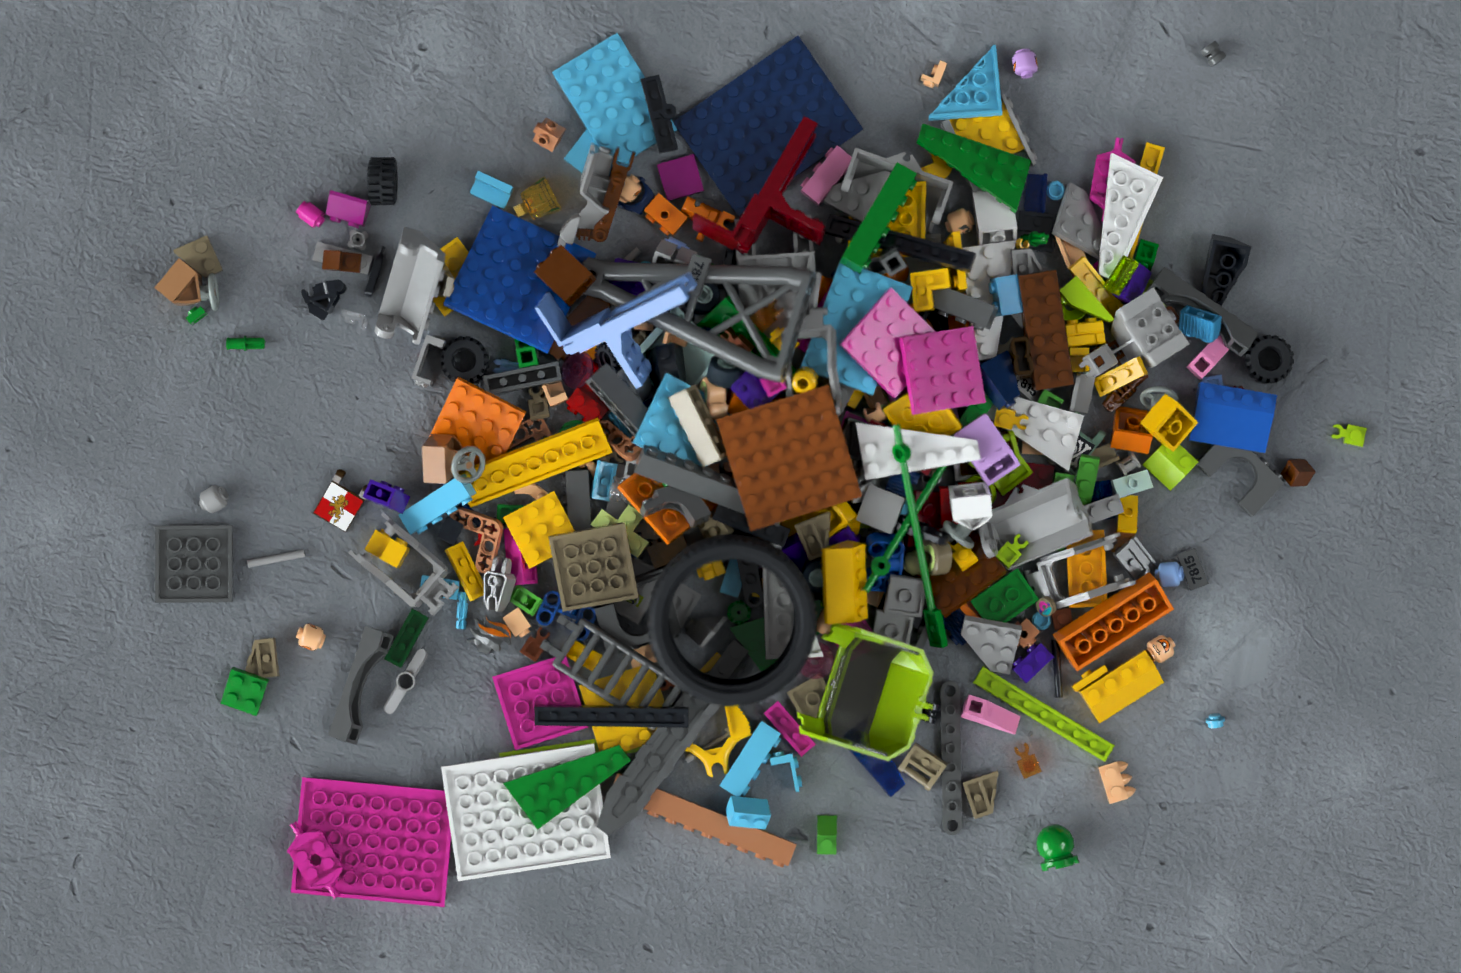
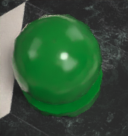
(1056, 847)

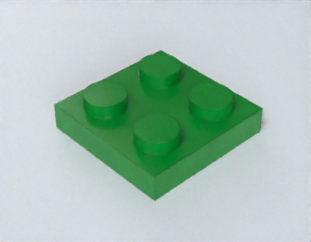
(244, 691)

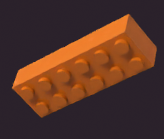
(1113, 621)

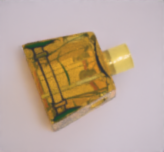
(538, 200)

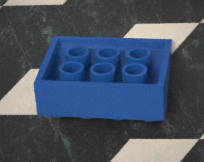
(1233, 417)

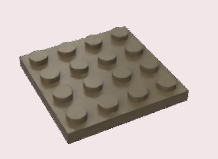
(593, 566)

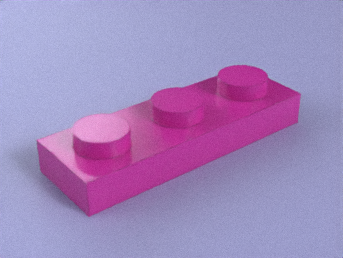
(789, 728)

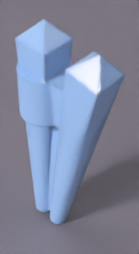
(505, 365)

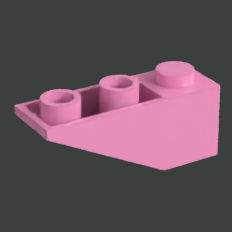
(1207, 358)
(989, 714)

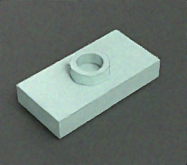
(1132, 484)

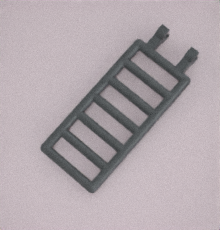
(614, 644)

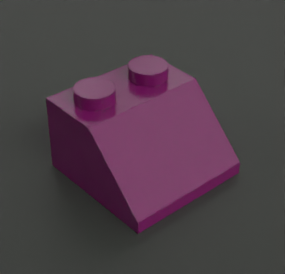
(347, 209)

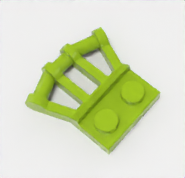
(1018, 474)

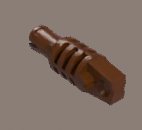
(1121, 395)

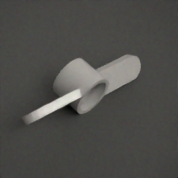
(399, 692)

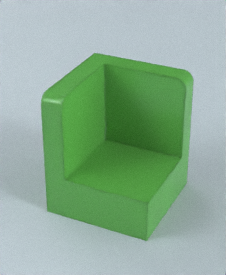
(1050, 399)

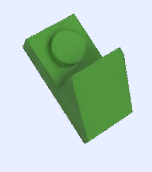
(525, 600)
(826, 834)

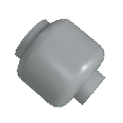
(213, 499)

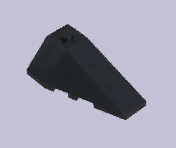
(1223, 266)
(664, 360)

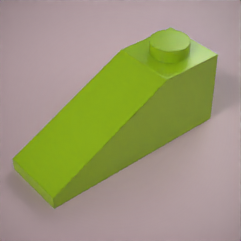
(1081, 299)

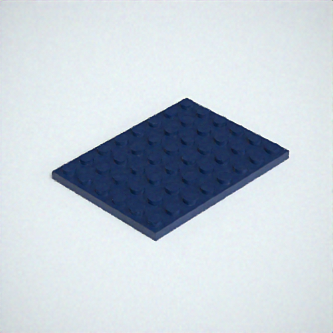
(752, 119)

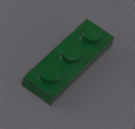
(406, 638)

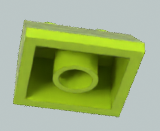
(1170, 466)

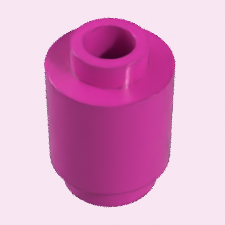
(310, 214)

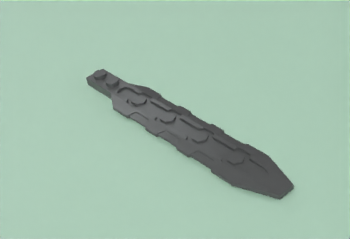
(661, 752)

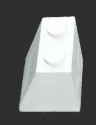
(992, 219)

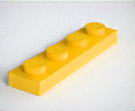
(1095, 284)

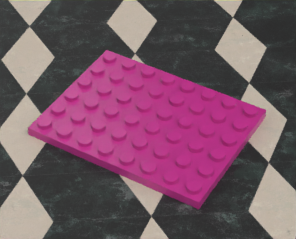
(385, 837)

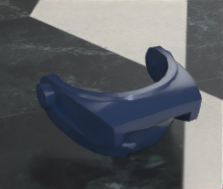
(643, 203)

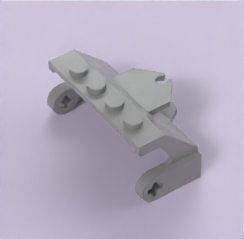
(938, 188)
(411, 286)
(1043, 517)

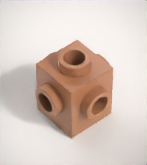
(548, 134)
(1031, 633)

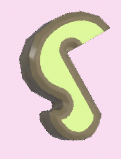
(941, 557)

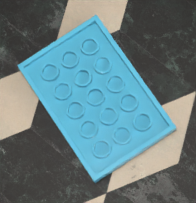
(609, 97)
(847, 303)

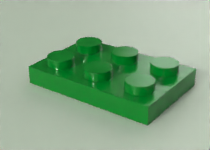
(1005, 598)

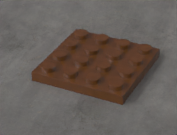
(960, 586)

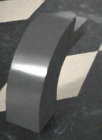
(887, 261)
(689, 505)

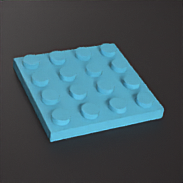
(662, 425)

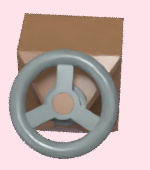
(184, 286)
(445, 457)

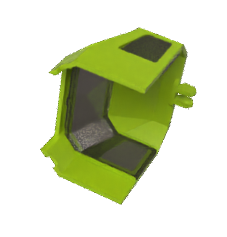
(871, 694)

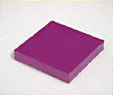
(680, 177)

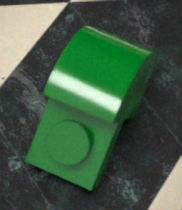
(526, 355)

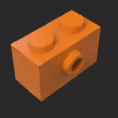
(665, 215)

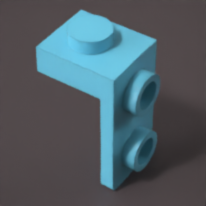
(780, 757)

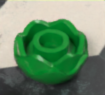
(739, 618)

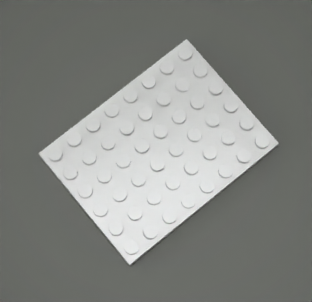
(496, 835)

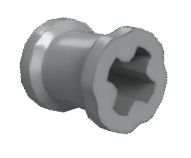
(1128, 464)

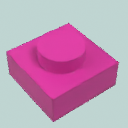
(772, 387)

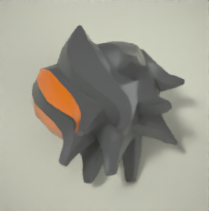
(489, 635)

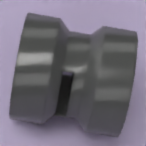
(1213, 53)

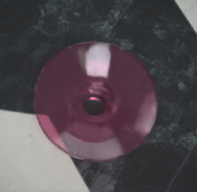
(577, 369)
(824, 664)

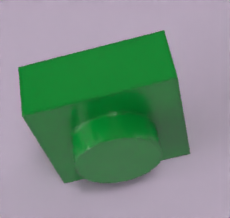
(196, 314)

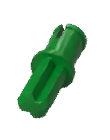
(1035, 238)
(245, 343)

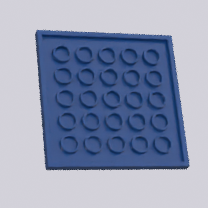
(500, 281)

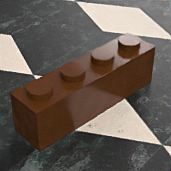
(586, 309)

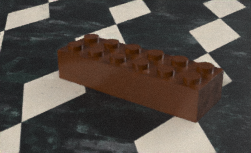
(1045, 330)

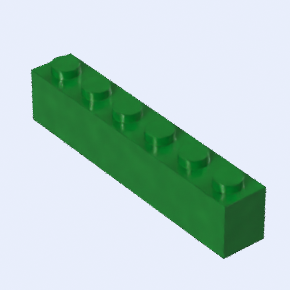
(878, 218)

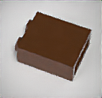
(564, 275)

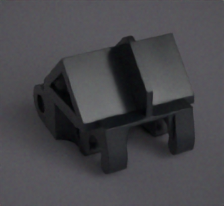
(324, 298)

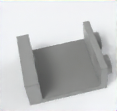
(429, 341)

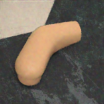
(533, 490)

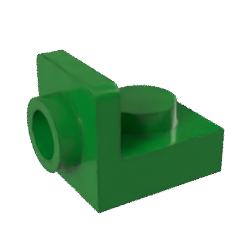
(1146, 253)

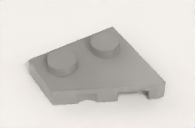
(1024, 262)

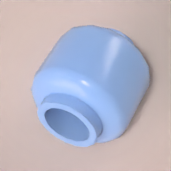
(1169, 574)

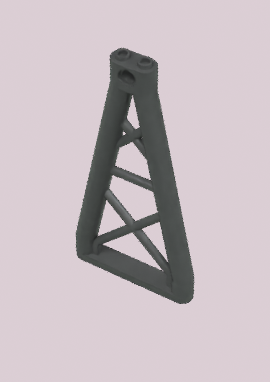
(766, 367)

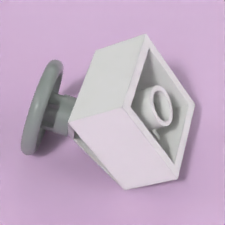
(970, 509)

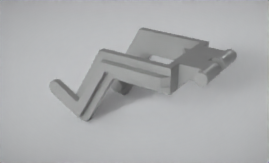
(814, 327)
(1045, 582)
(433, 588)

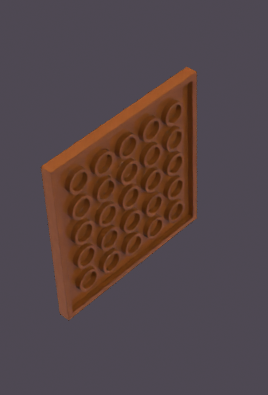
(789, 458)

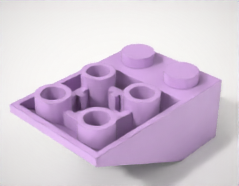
(995, 453)

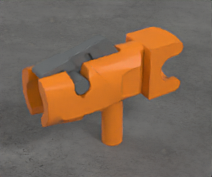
(706, 209)

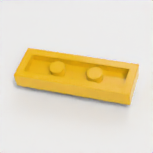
(1120, 376)
(466, 570)

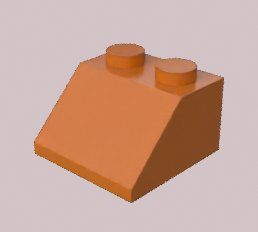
(1128, 432)

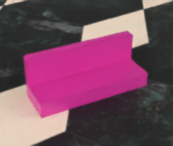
(519, 566)

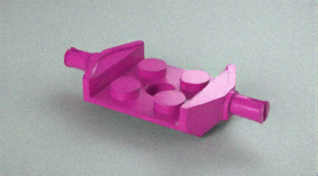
(1101, 170)
(319, 875)

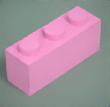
(826, 175)

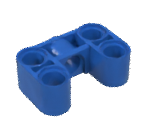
(896, 560)
(575, 614)

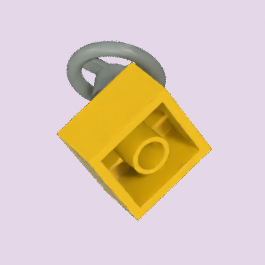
(1166, 417)

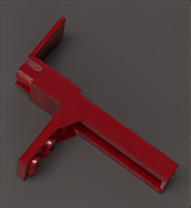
(770, 201)

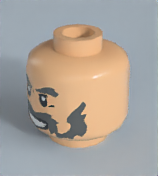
(960, 221)

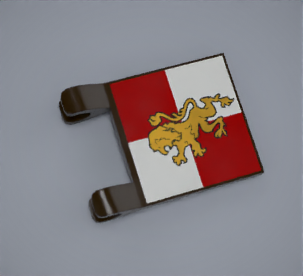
(339, 504)

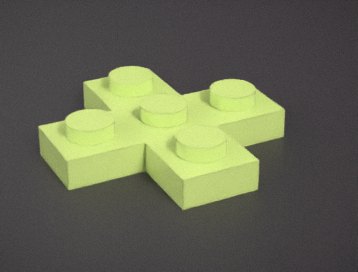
(632, 519)

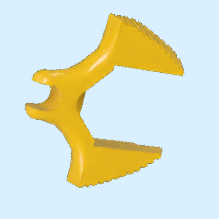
(738, 730)

